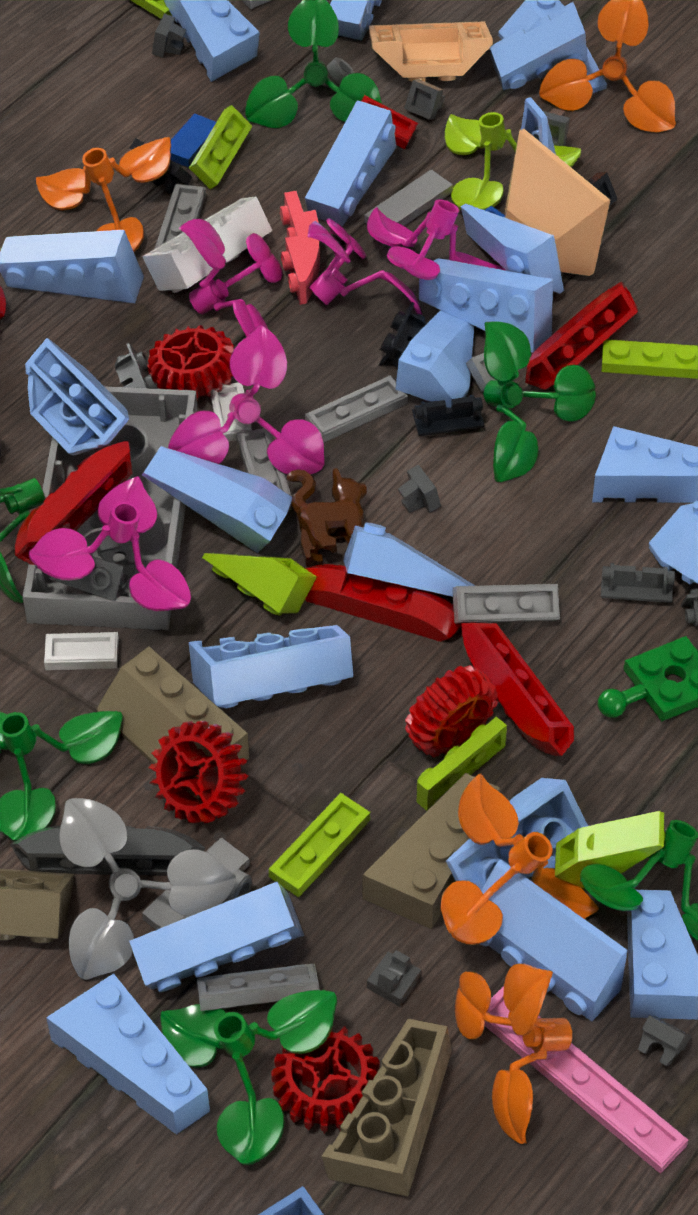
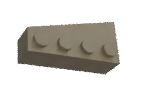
(390, 1123)

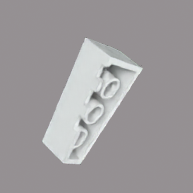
(180, 265)

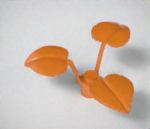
(569, 85)
(66, 188)
(487, 817)
(523, 997)

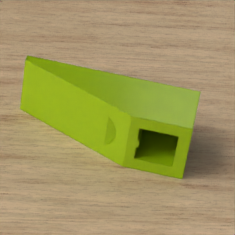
(274, 580)
(612, 843)

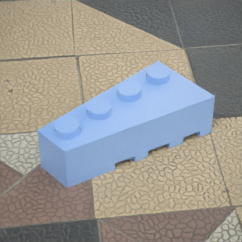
(217, 33)
(352, 163)
(73, 264)
(490, 295)
(216, 937)

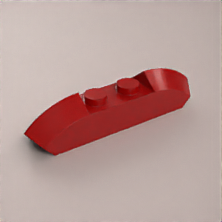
(581, 335)
(77, 497)
(383, 602)
(519, 689)

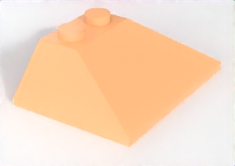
(431, 48)
(557, 201)

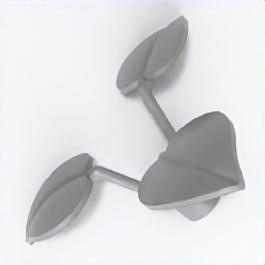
(93, 833)

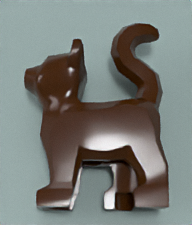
(326, 521)

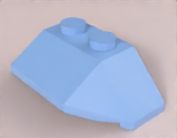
(71, 401)

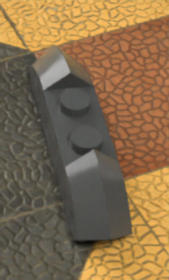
(145, 851)

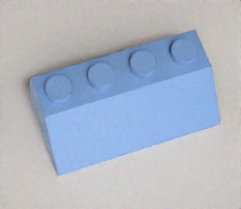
(554, 938)

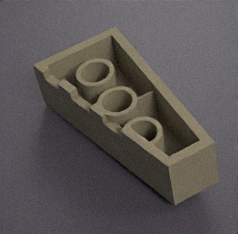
(414, 869)

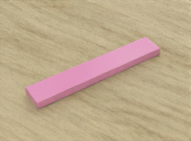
(599, 1095)

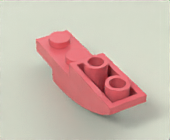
(301, 252)

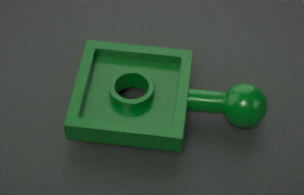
(648, 675)

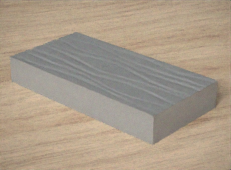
(151, 423)

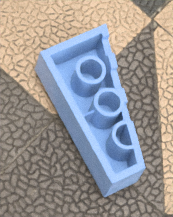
(271, 664)
(125, 1046)

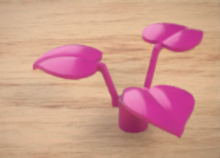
(438, 223)
(332, 280)
(213, 293)
(254, 362)
(125, 514)

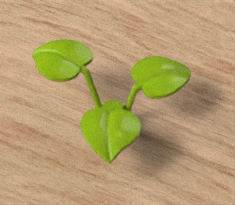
(488, 132)

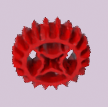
(192, 361)
(451, 710)
(216, 781)
(315, 1067)

